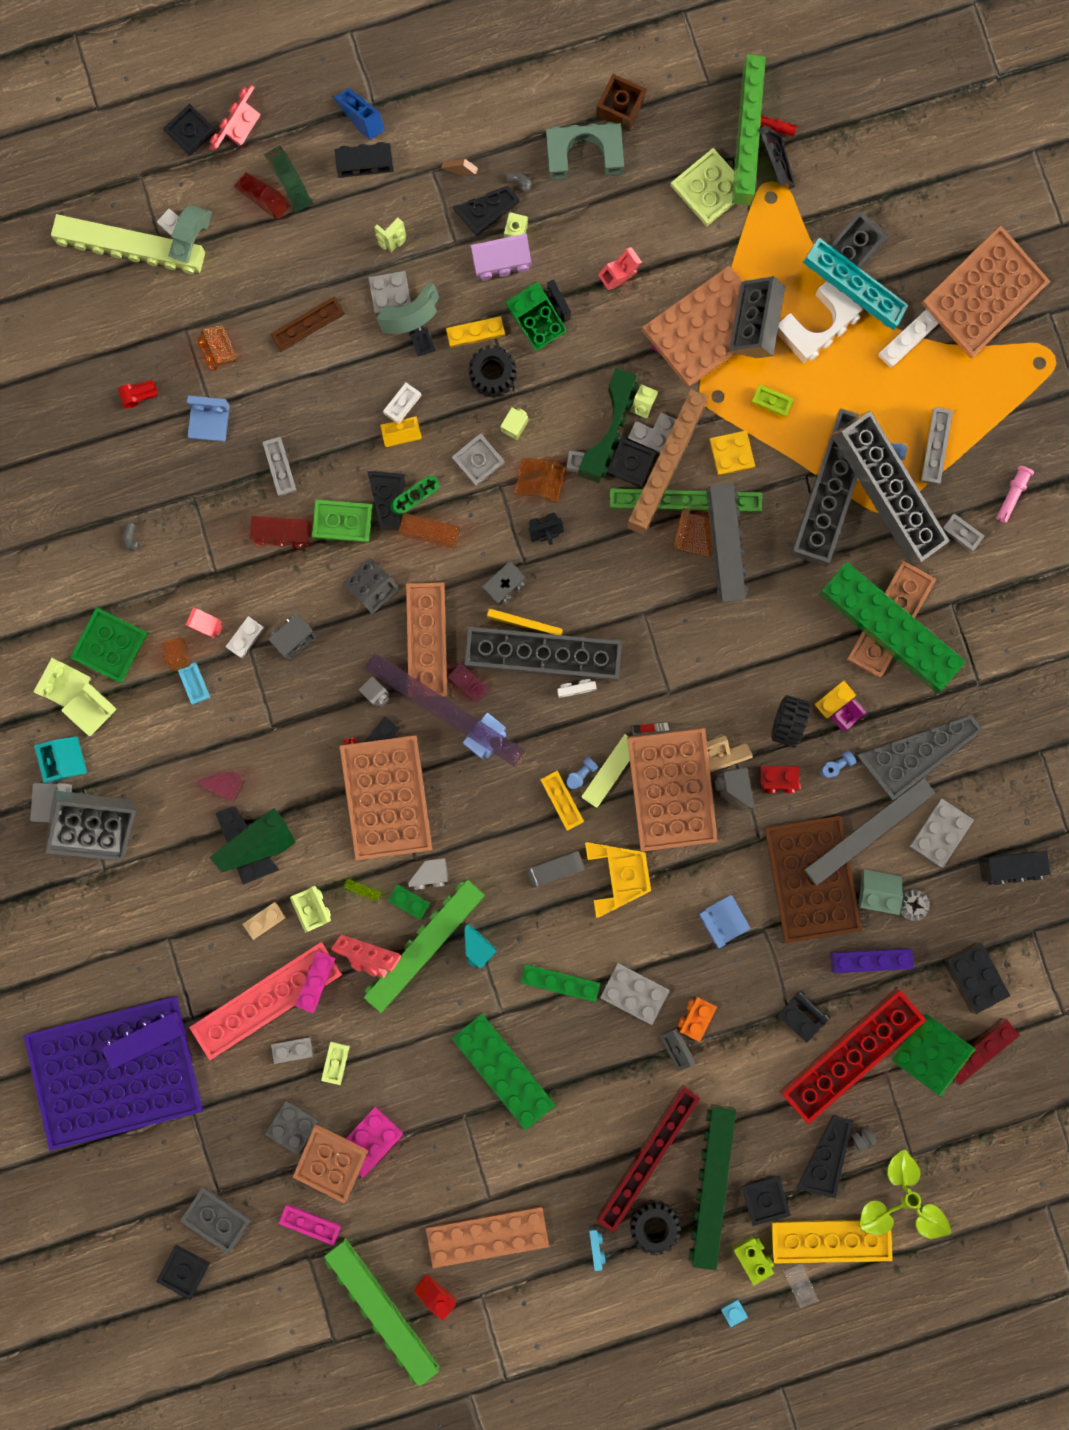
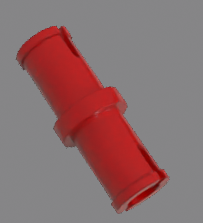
(778, 126)

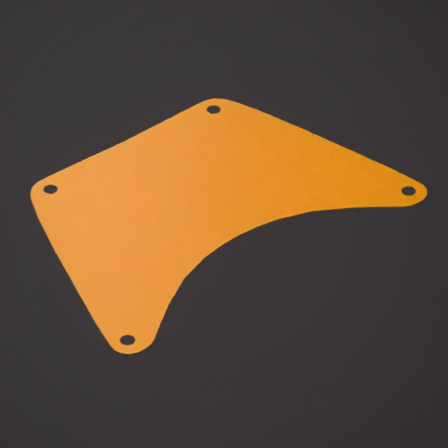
(850, 370)

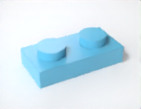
(596, 1239)

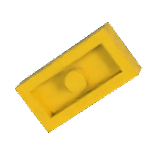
(834, 700)

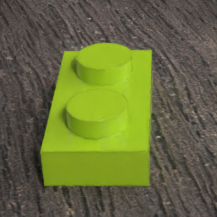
(772, 401)

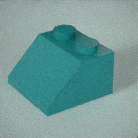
(478, 948)

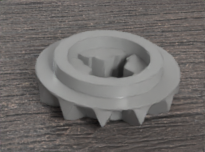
(918, 913)

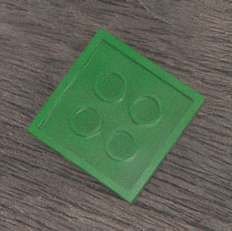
(109, 645)
(933, 1055)

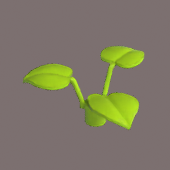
(931, 1220)

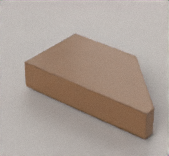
(461, 167)

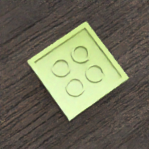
(706, 187)

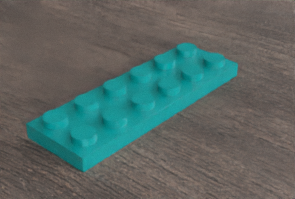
(855, 284)

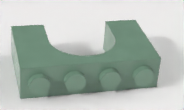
(606, 137)

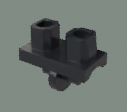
(547, 530)

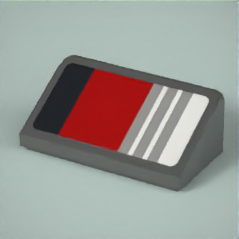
(651, 728)

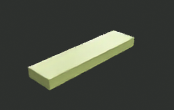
(608, 773)

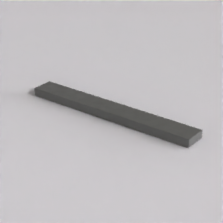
(869, 831)

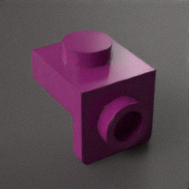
(848, 715)

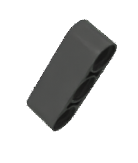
(555, 869)

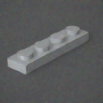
(936, 446)

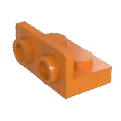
(697, 1018)

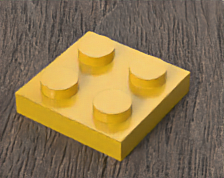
(732, 453)

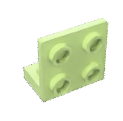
(61, 682)
(89, 709)

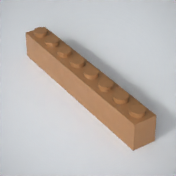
(667, 462)

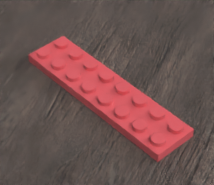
(257, 1005)

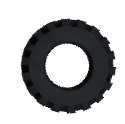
(487, 357)
(790, 721)
(660, 1243)

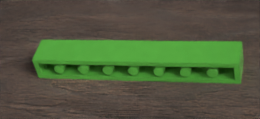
(748, 130)
(425, 945)
(382, 1312)

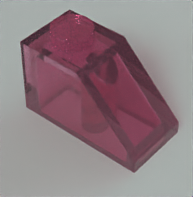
(224, 784)

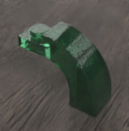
(289, 178)

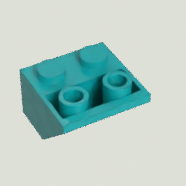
(60, 759)

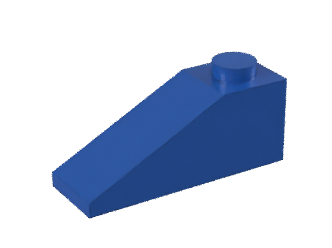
(361, 113)

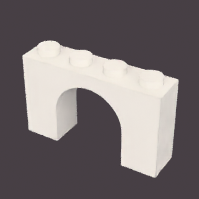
(806, 343)

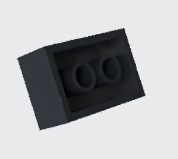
(1014, 867)
(976, 978)

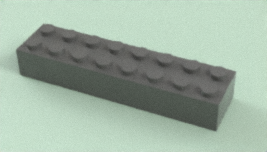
(890, 487)
(826, 502)
(543, 654)

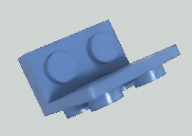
(208, 418)
(724, 921)

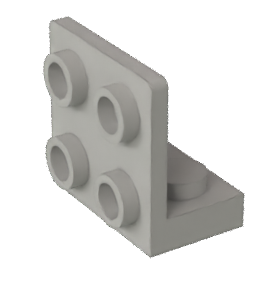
(42, 800)

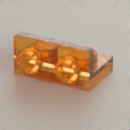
(216, 347)

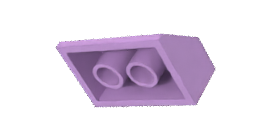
(501, 257)

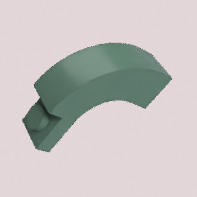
(186, 230)
(412, 316)

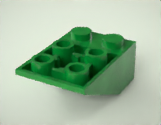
(535, 315)

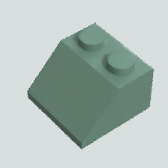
(880, 892)

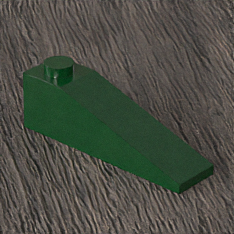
(260, 840)

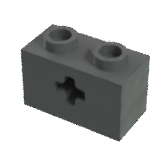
(509, 573)

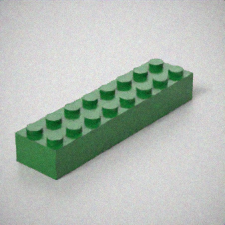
(892, 627)

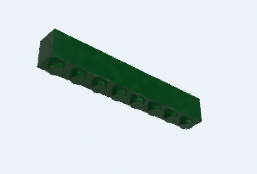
(713, 1187)

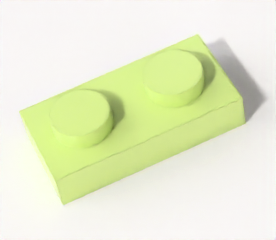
(335, 1063)

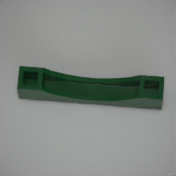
(595, 459)

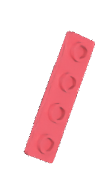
(239, 122)
(366, 956)

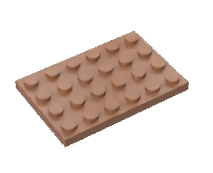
(985, 292)
(698, 328)
(672, 789)
(386, 797)

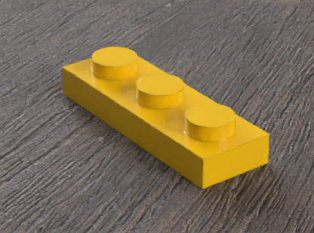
(475, 332)
(562, 800)

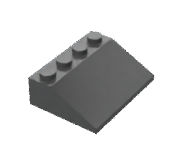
(89, 826)

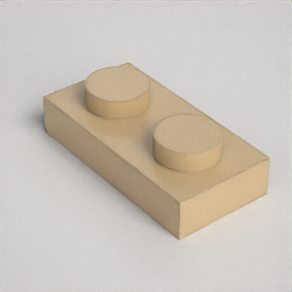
(264, 920)

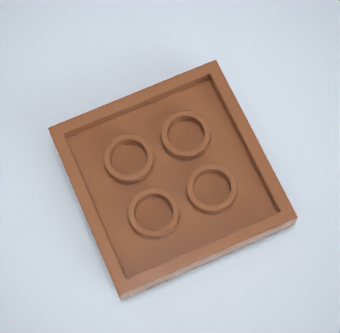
(330, 1163)

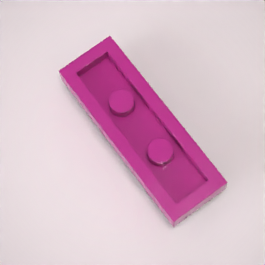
(315, 982)
(310, 1224)

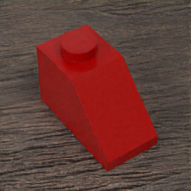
(435, 1297)

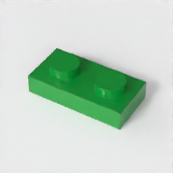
(409, 902)

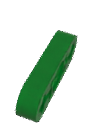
(401, 498)

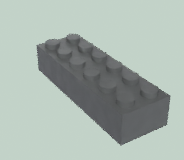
(726, 543)

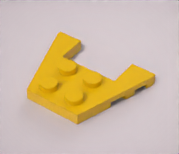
(627, 874)

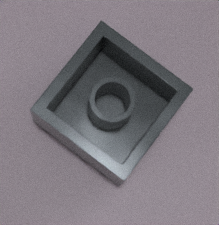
(292, 637)

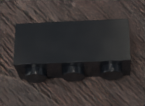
(364, 160)

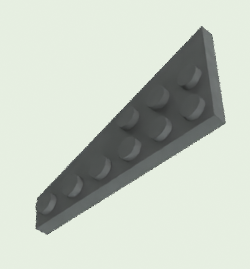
(909, 760)

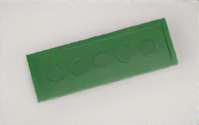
(503, 1071)

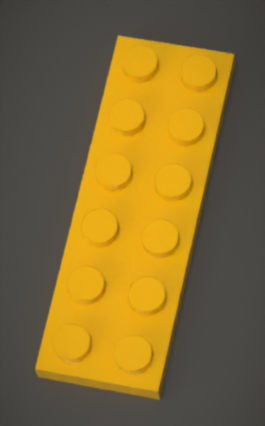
(827, 1242)

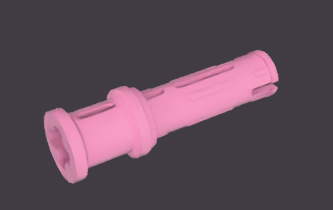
(1017, 486)

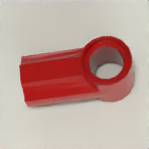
(133, 394)

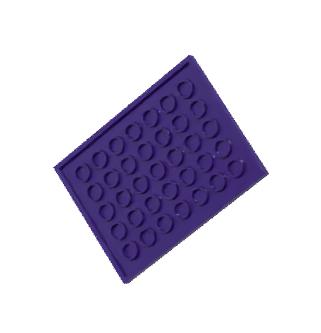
(90, 1101)

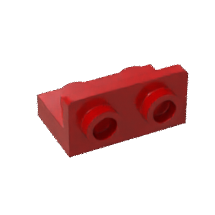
(779, 778)

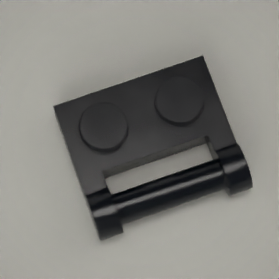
(798, 1020)

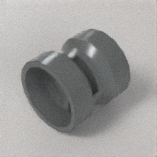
(863, 1138)

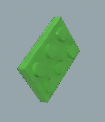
(342, 521)

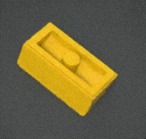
(401, 433)

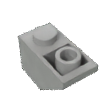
(375, 692)
(430, 872)

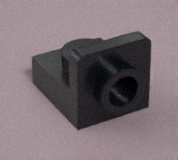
(422, 341)

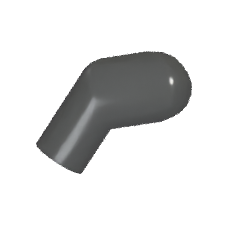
(521, 179)
(128, 539)

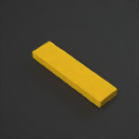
(523, 623)

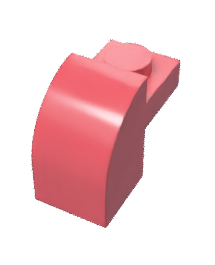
(620, 270)

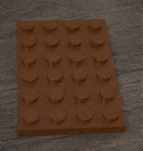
(804, 908)

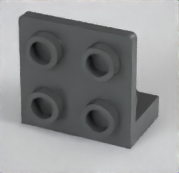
(371, 585)

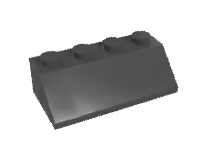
(757, 317)
(735, 788)

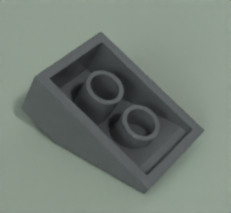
(860, 239)

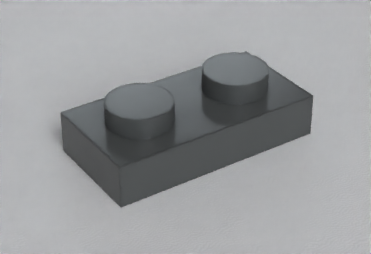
(677, 1049)

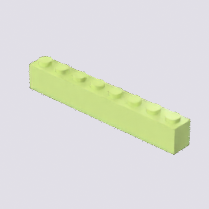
(122, 243)

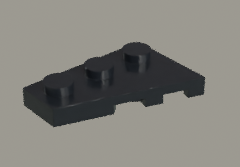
(778, 156)
(385, 489)

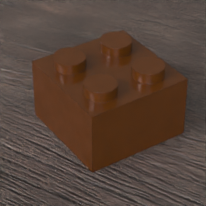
(621, 102)

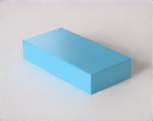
(194, 684)

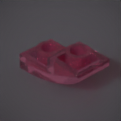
(468, 682)

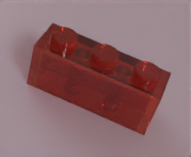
(280, 531)

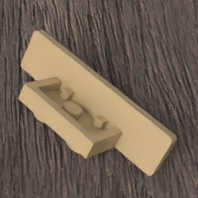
(722, 756)

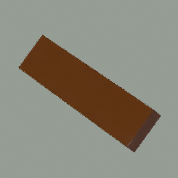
(307, 324)

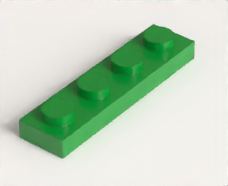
(560, 983)

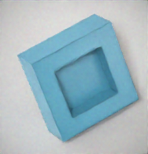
(734, 1312)

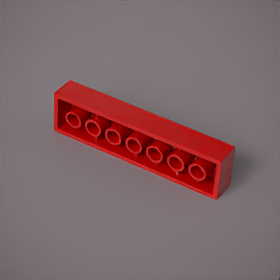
(852, 1055)

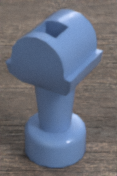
(832, 769)
(576, 779)

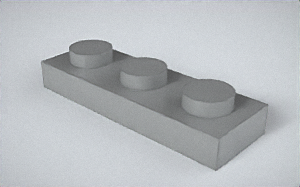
(279, 466)

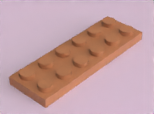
(909, 590)
(427, 635)
(487, 1237)

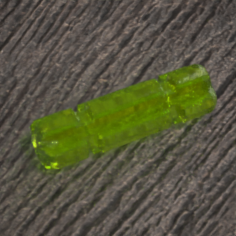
(362, 890)

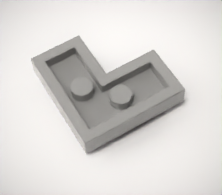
(652, 438)

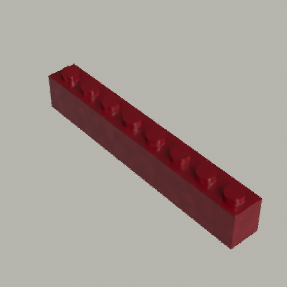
(647, 1158)

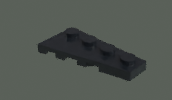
(232, 825)
(827, 1161)

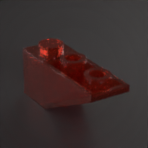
(263, 195)

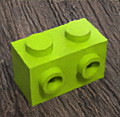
(752, 1259)

